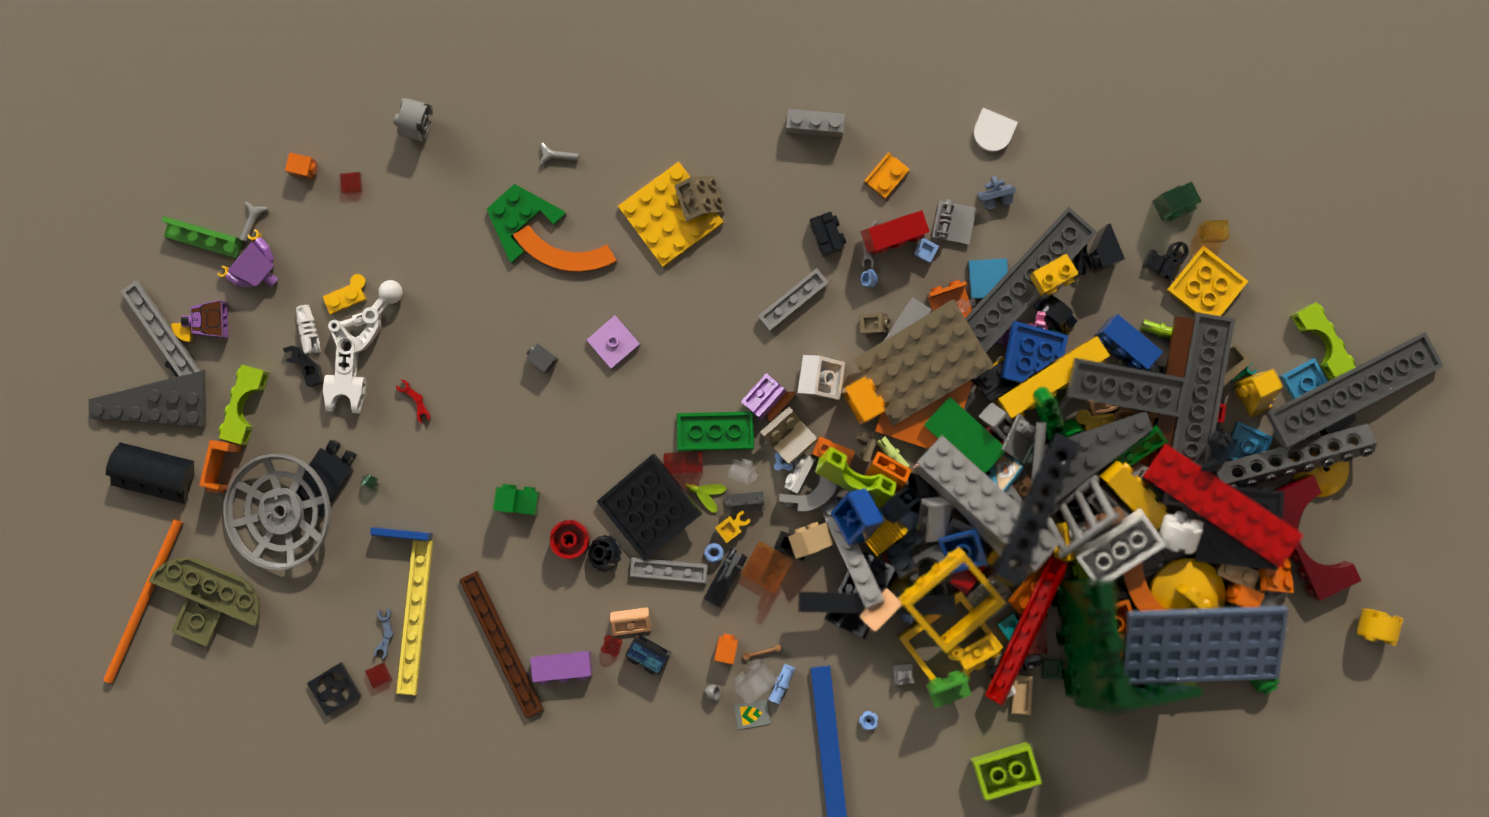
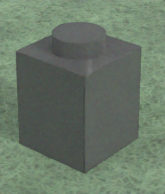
(541, 358)

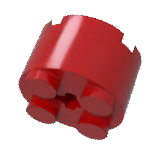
(571, 550)

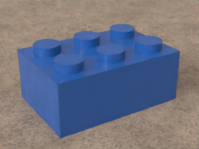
(1128, 343)

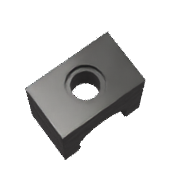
(926, 558)

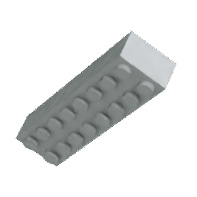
(978, 498)

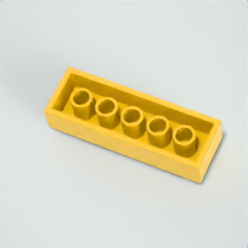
(1052, 377)

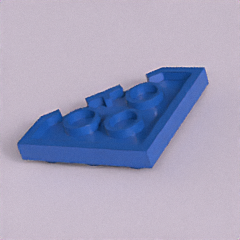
(1031, 350)

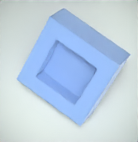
(926, 250)

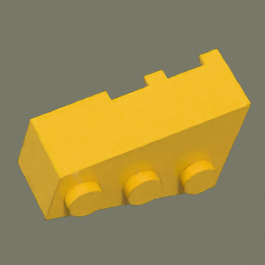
(1258, 391)

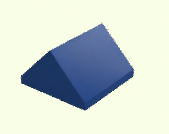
(970, 543)

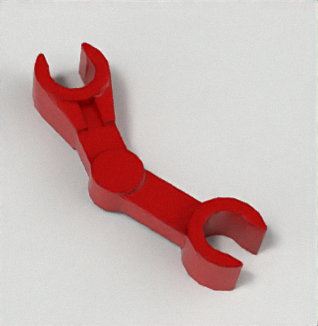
(418, 398)

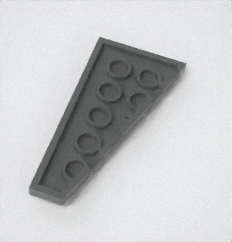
(166, 401)
(1100, 447)

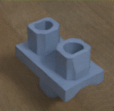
(1005, 192)

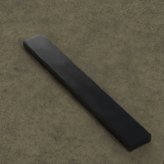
(852, 603)

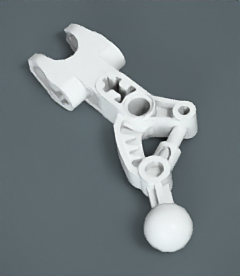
(345, 379)

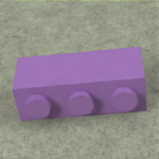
(561, 667)

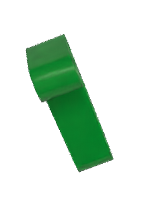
(1049, 413)

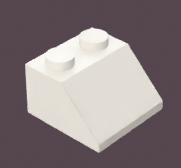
(821, 377)

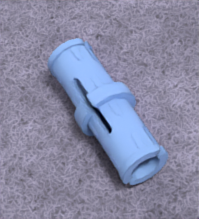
(782, 683)

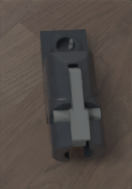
(725, 577)

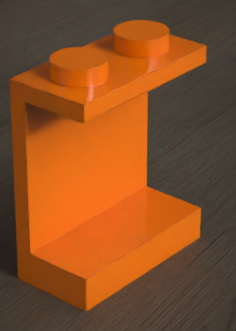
(955, 291)
(213, 465)

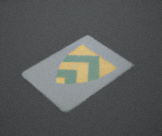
(753, 715)

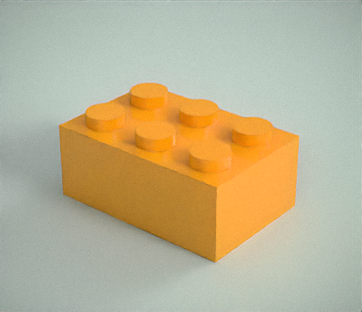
(863, 400)

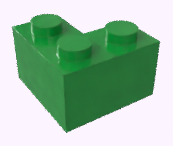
(515, 500)

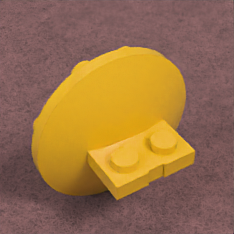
(1188, 586)

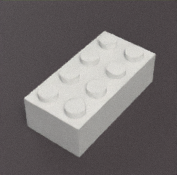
(1120, 547)

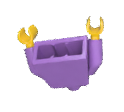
(252, 265)

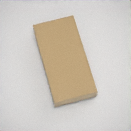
(1022, 700)

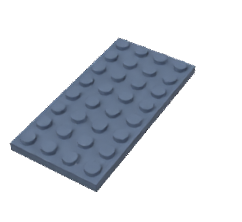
(1204, 644)

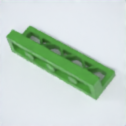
(202, 237)

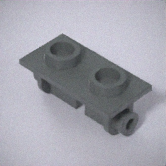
(745, 501)

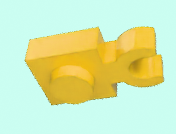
(730, 528)

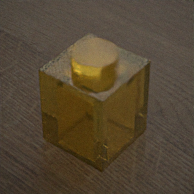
(1213, 231)

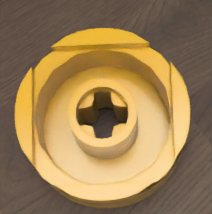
(1379, 626)

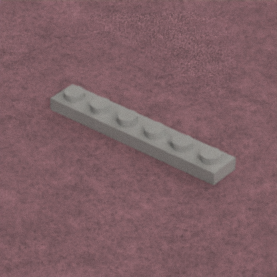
(159, 329)
(854, 561)

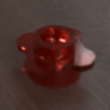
(615, 649)

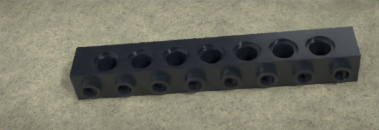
(1067, 449)

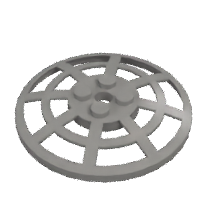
(269, 514)

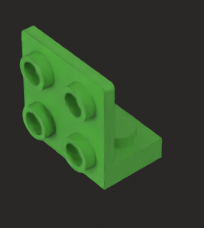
(948, 689)

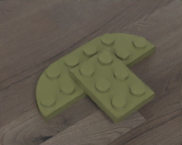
(208, 595)

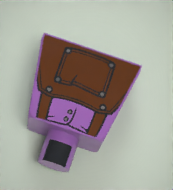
(208, 319)

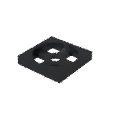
(320, 697)

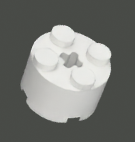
(1181, 532)

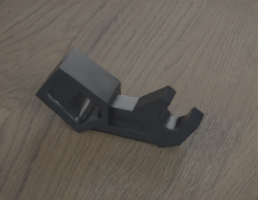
(299, 356)

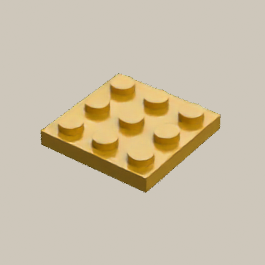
(1207, 284)

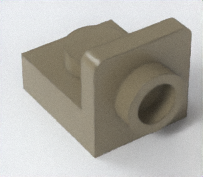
(874, 323)
(866, 451)

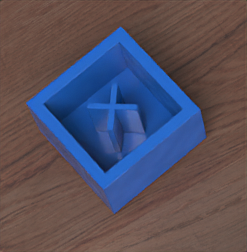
(857, 516)

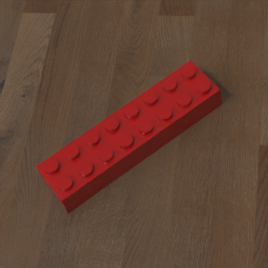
(1222, 506)

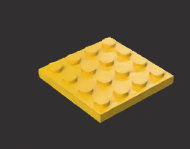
(660, 219)

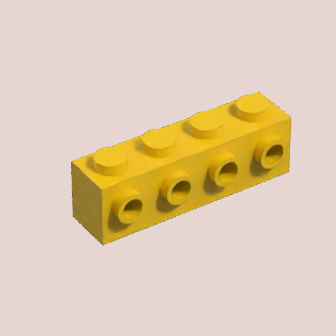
(1132, 492)

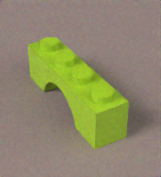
(1336, 358)
(235, 426)
(834, 467)

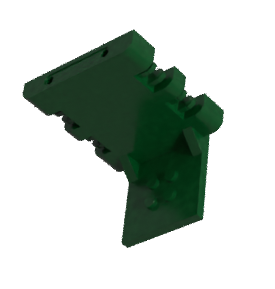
(1094, 656)

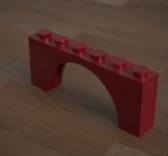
(1319, 579)

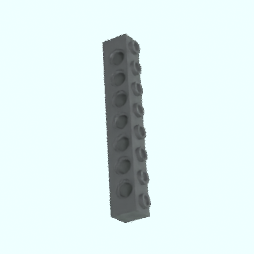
(1301, 451)

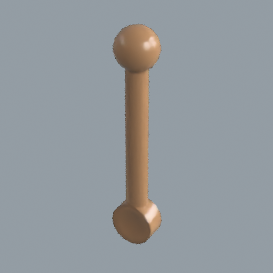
(746, 656)

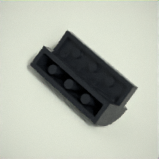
(150, 472)
(884, 576)

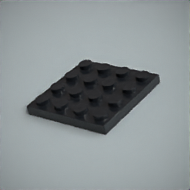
(649, 507)
(1221, 548)

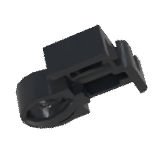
(1166, 265)

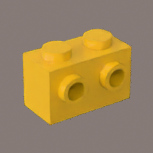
(1053, 275)

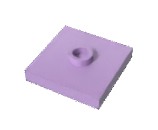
(613, 342)

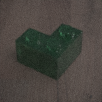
(1176, 201)

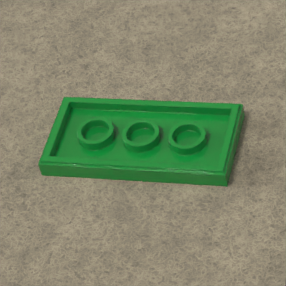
(715, 431)
(965, 435)

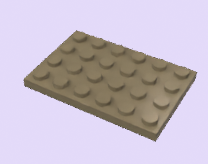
(924, 362)

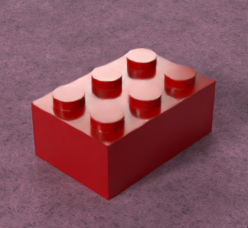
(895, 233)

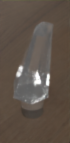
(964, 305)

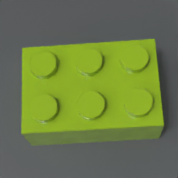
(1006, 771)

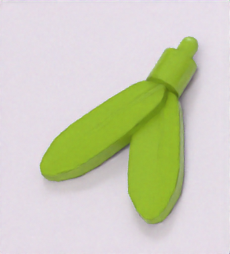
(703, 494)

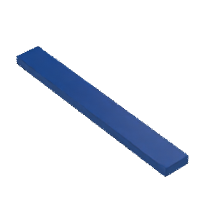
(828, 741)

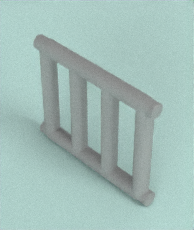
(1095, 526)

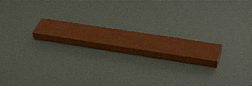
(1175, 366)
(501, 644)

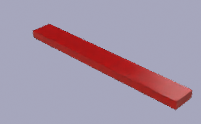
(1026, 630)

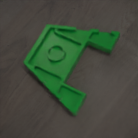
(514, 211)

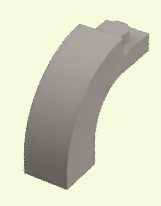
(813, 500)

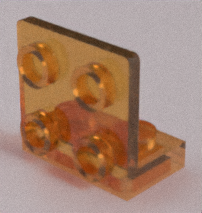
(767, 567)

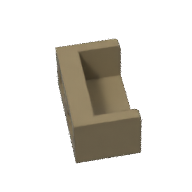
(1236, 363)

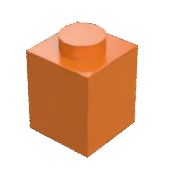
(301, 166)
(726, 648)

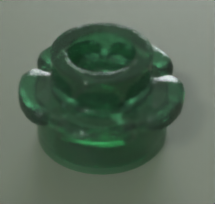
(369, 481)

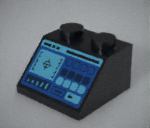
(648, 654)

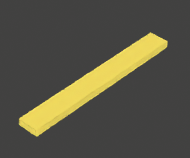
(414, 617)

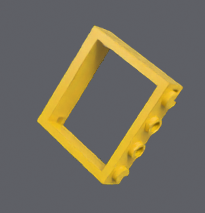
(971, 620)
(916, 628)

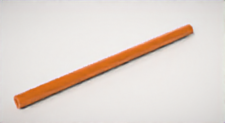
(141, 603)

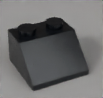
(1105, 250)

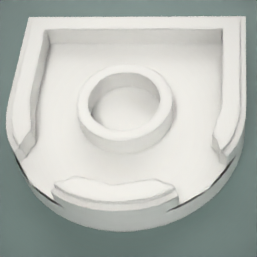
(993, 131)

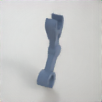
(388, 633)

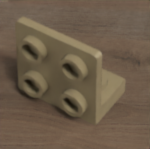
(699, 197)
(789, 436)

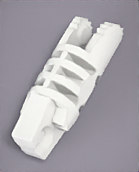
(307, 330)

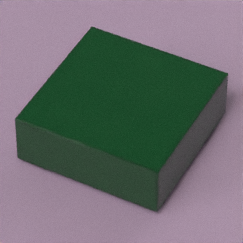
(1052, 668)

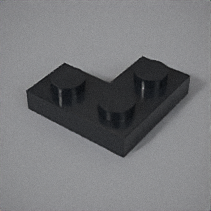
(901, 552)

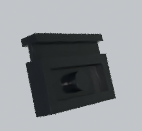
(992, 384)

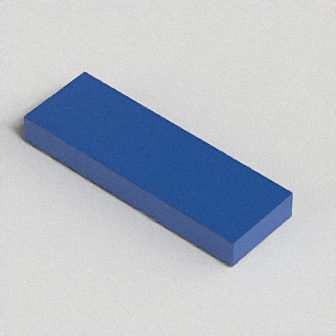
(404, 534)

